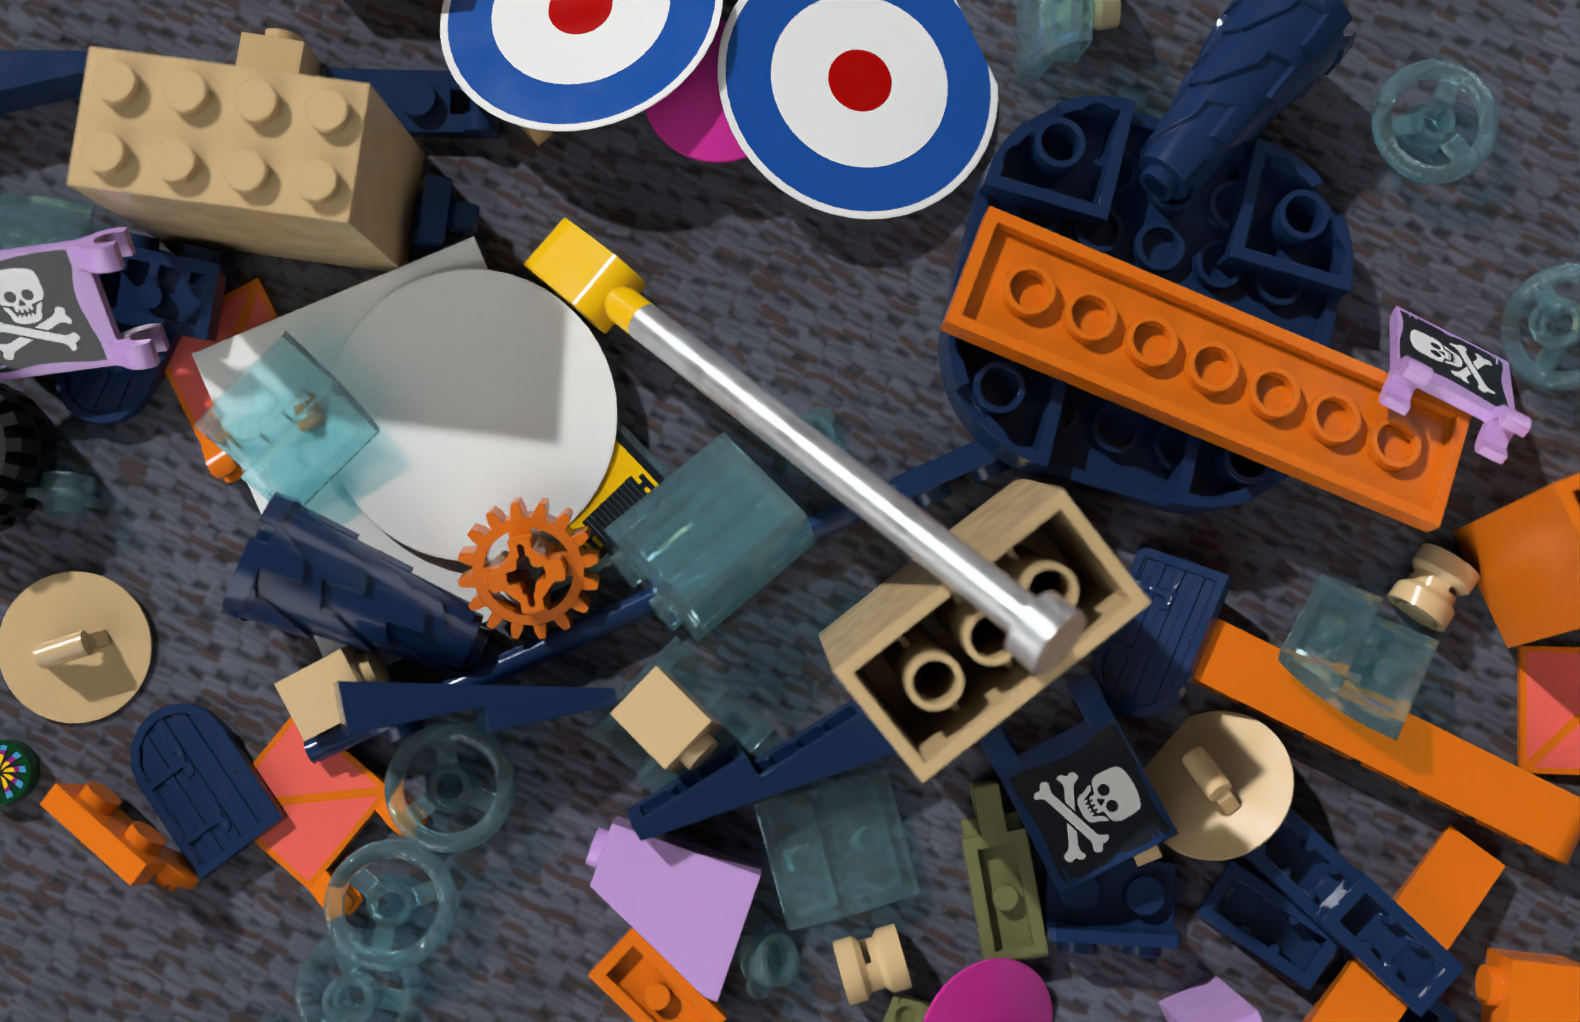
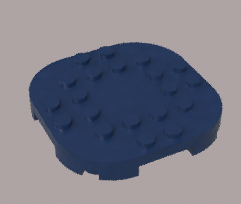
(1246, 239)

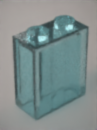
(709, 537)

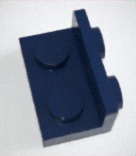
(169, 288)
(1118, 907)

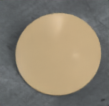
(75, 647)
(1223, 785)

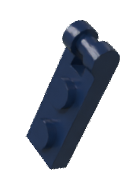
(425, 102)

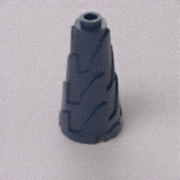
(1242, 79)
(326, 583)

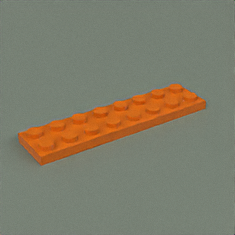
(1204, 369)

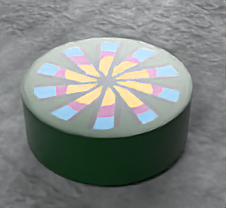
(17, 770)

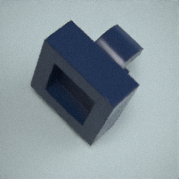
(439, 215)

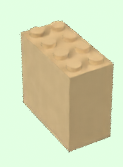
(247, 159)
(936, 665)

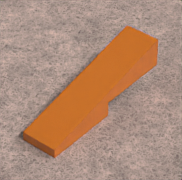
(1438, 896)

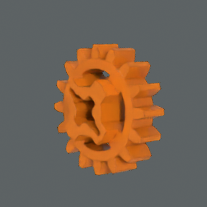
(502, 572)

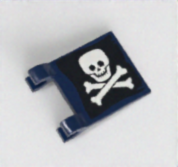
(1081, 793)

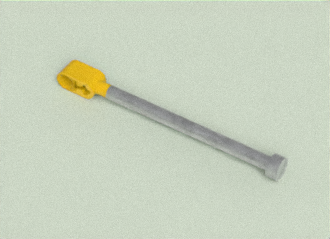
(610, 292)

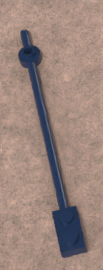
(922, 484)

